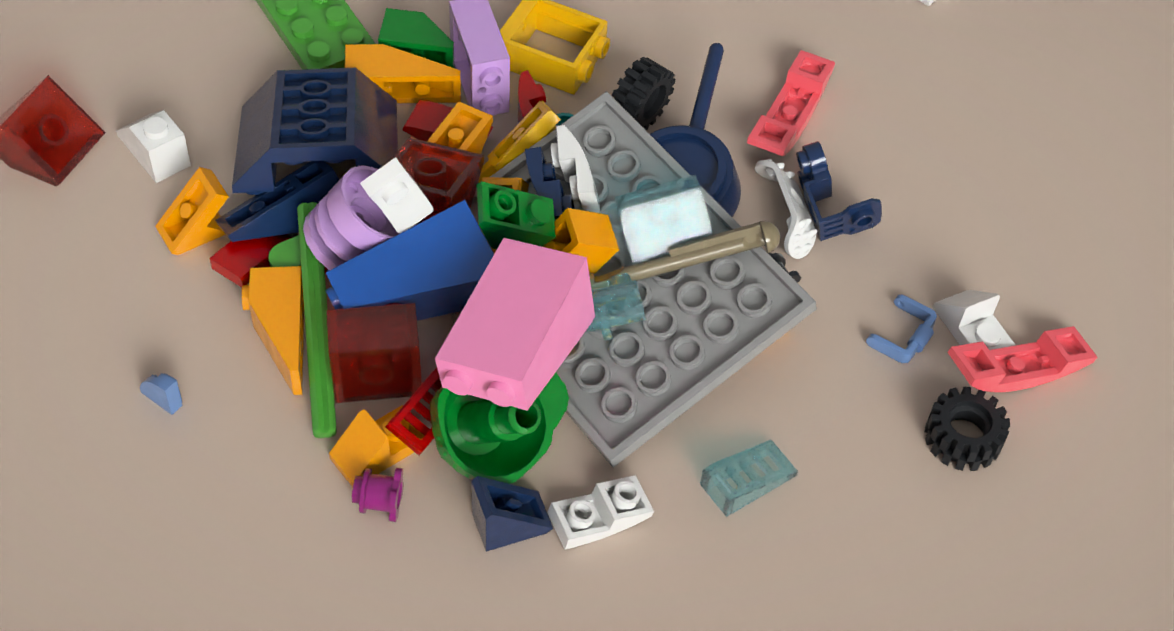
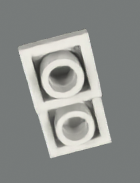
(575, 168)
(605, 512)

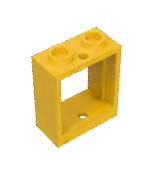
(562, 23)

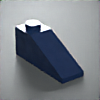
(277, 211)

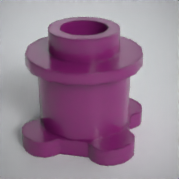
(379, 492)

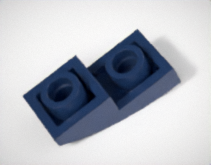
(544, 181)

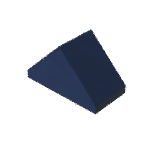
(507, 513)

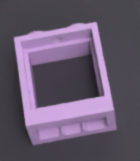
(480, 56)

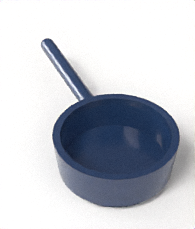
(700, 150)

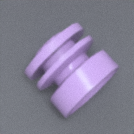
(346, 221)

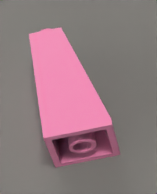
(517, 325)

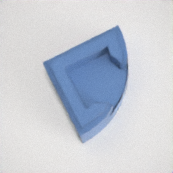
(163, 391)

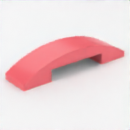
(793, 105)
(1023, 365)

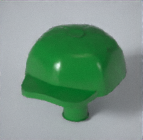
(495, 439)

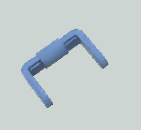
(918, 339)

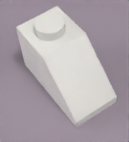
(156, 145)

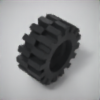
(645, 90)
(972, 409)

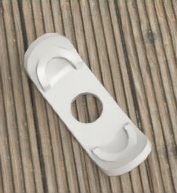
(801, 229)

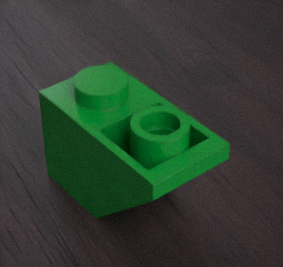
(514, 215)

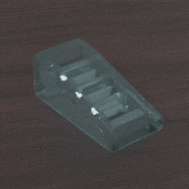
(731, 500)

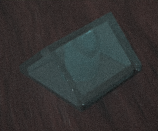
(663, 217)

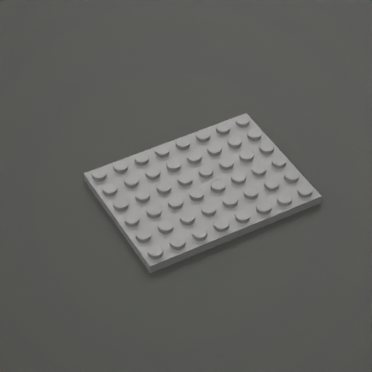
(698, 318)

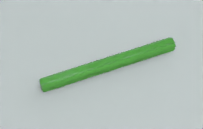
(316, 335)

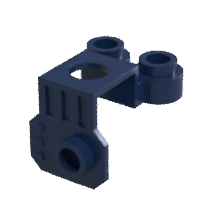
(817, 185)

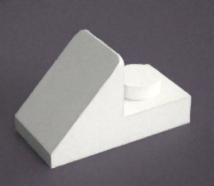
(397, 195)
(972, 319)

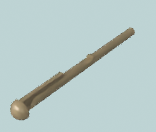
(696, 252)

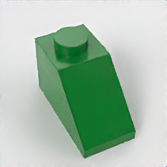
(416, 35)

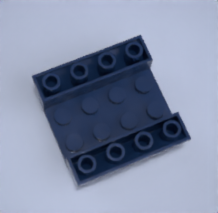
(313, 118)

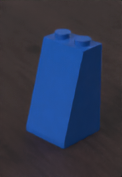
(425, 265)

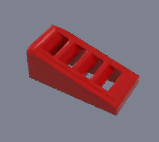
(402, 432)

